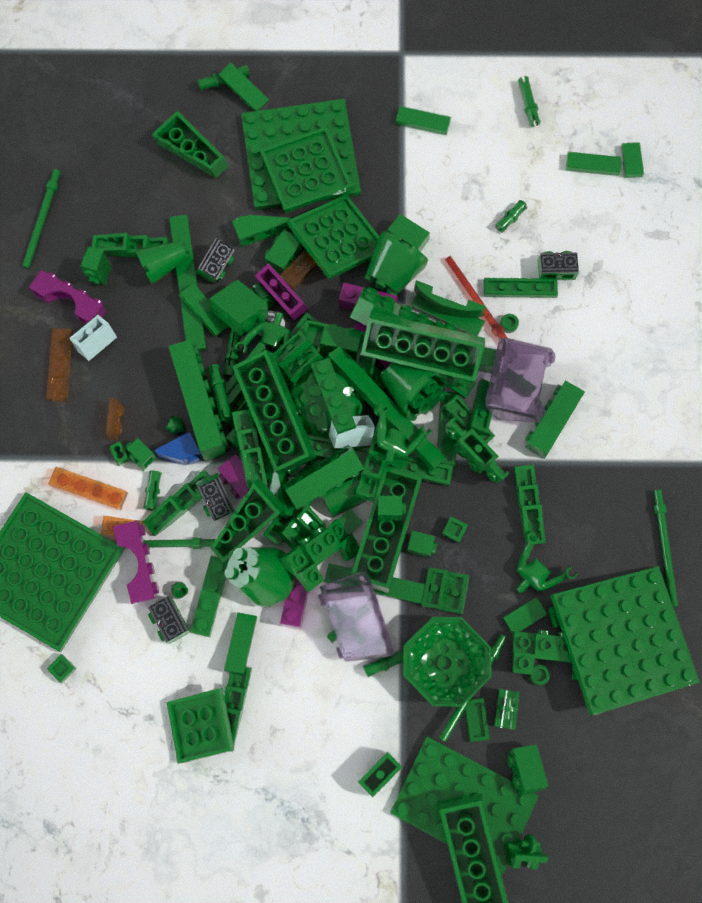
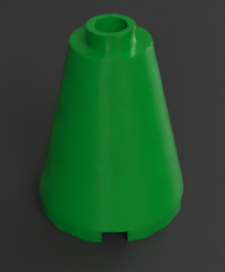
(162, 259)

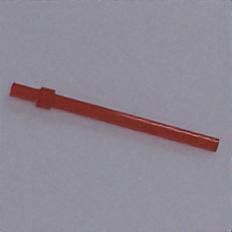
(497, 329)

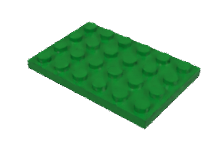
(445, 776)

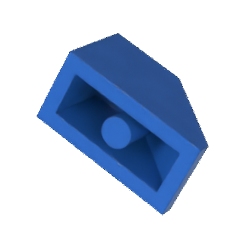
(181, 450)

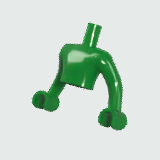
(272, 333)
(394, 440)
(536, 572)

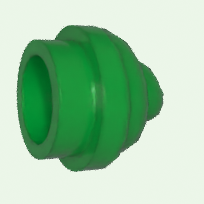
(175, 425)

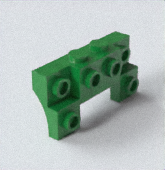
(329, 337)
(475, 451)
(315, 549)
(538, 646)

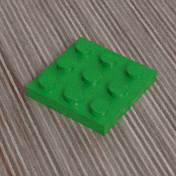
(200, 725)

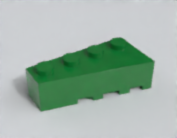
(189, 144)
(251, 516)

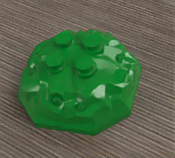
(312, 406)
(447, 661)

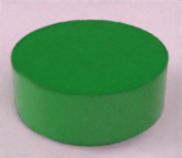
(509, 323)
(540, 675)

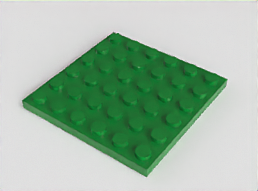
(280, 124)
(50, 570)
(624, 640)

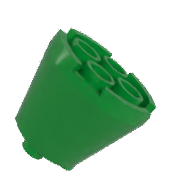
(394, 264)
(413, 388)
(260, 575)

